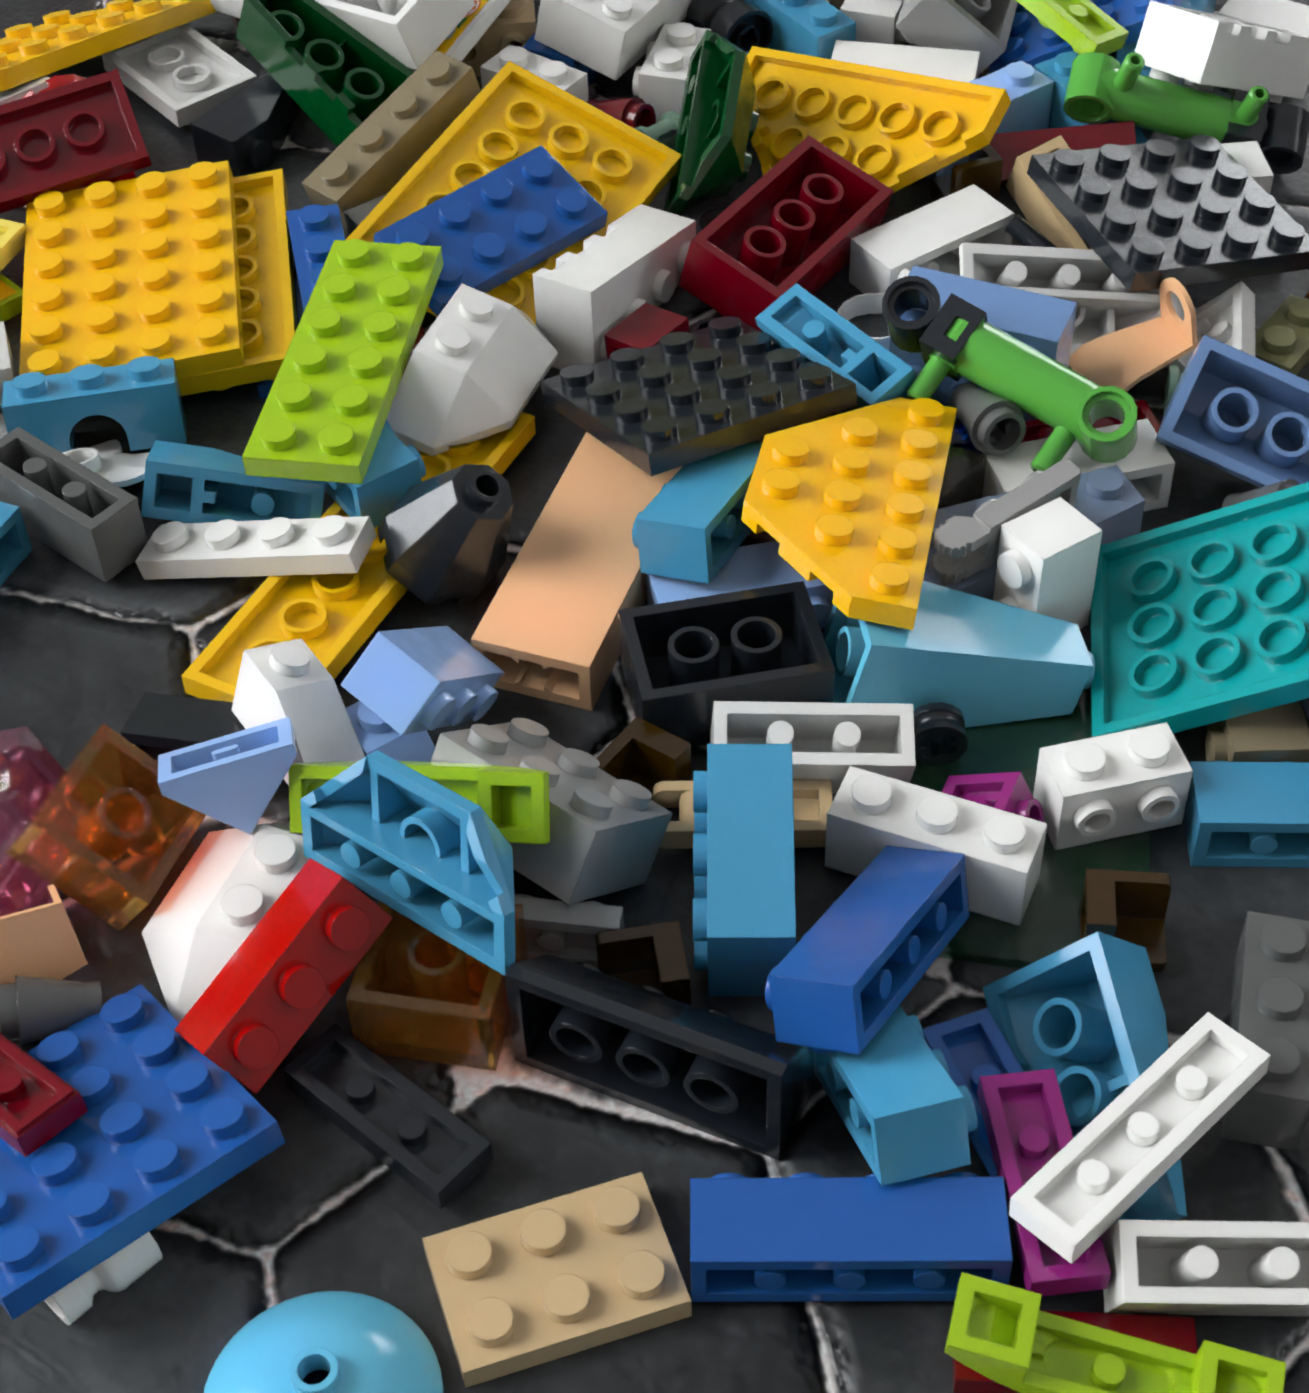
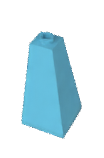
(963, 652)

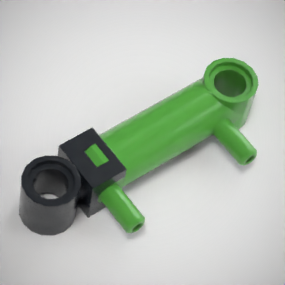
(1106, 91)
(962, 343)

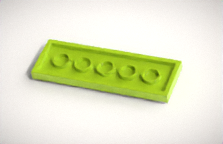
(344, 363)

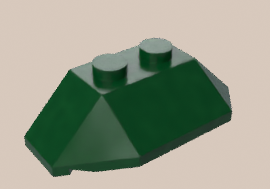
(713, 124)

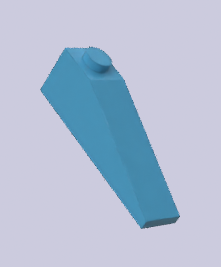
(1100, 1026)

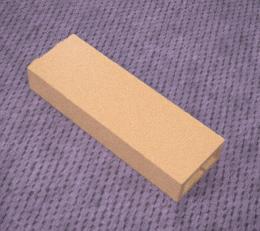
(560, 601)

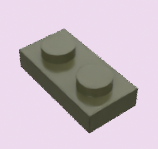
(1285, 336)

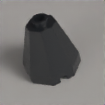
(449, 534)

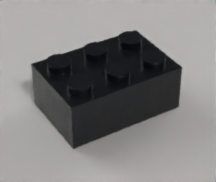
(722, 649)

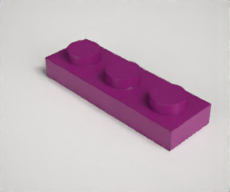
(1025, 1131)

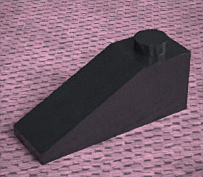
(246, 127)

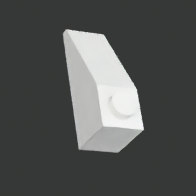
(292, 682)

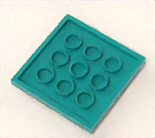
(1203, 617)

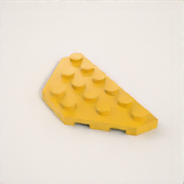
(71, 39)
(874, 117)
(857, 502)

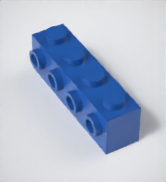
(868, 950)
(845, 1237)

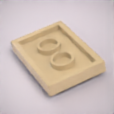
(555, 1278)

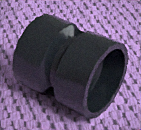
(734, 20)

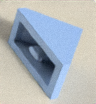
(231, 774)

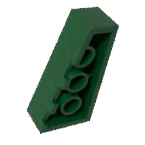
(320, 62)

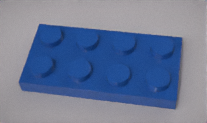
(501, 224)

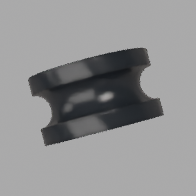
(939, 734)

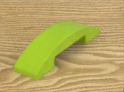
(509, 795)
(1033, 1351)

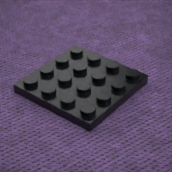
(1171, 212)
(696, 394)

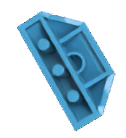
(417, 853)

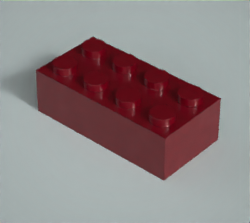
(784, 232)

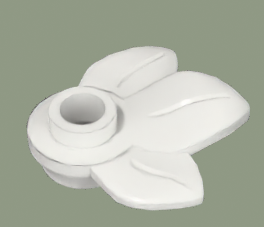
(111, 463)

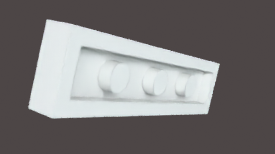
(257, 548)
(1138, 1137)

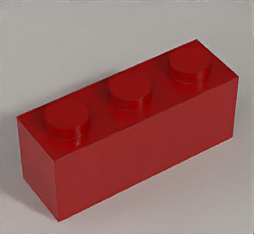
(283, 974)

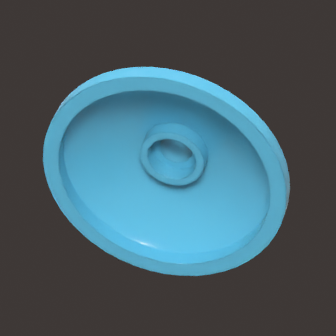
(349, 1334)

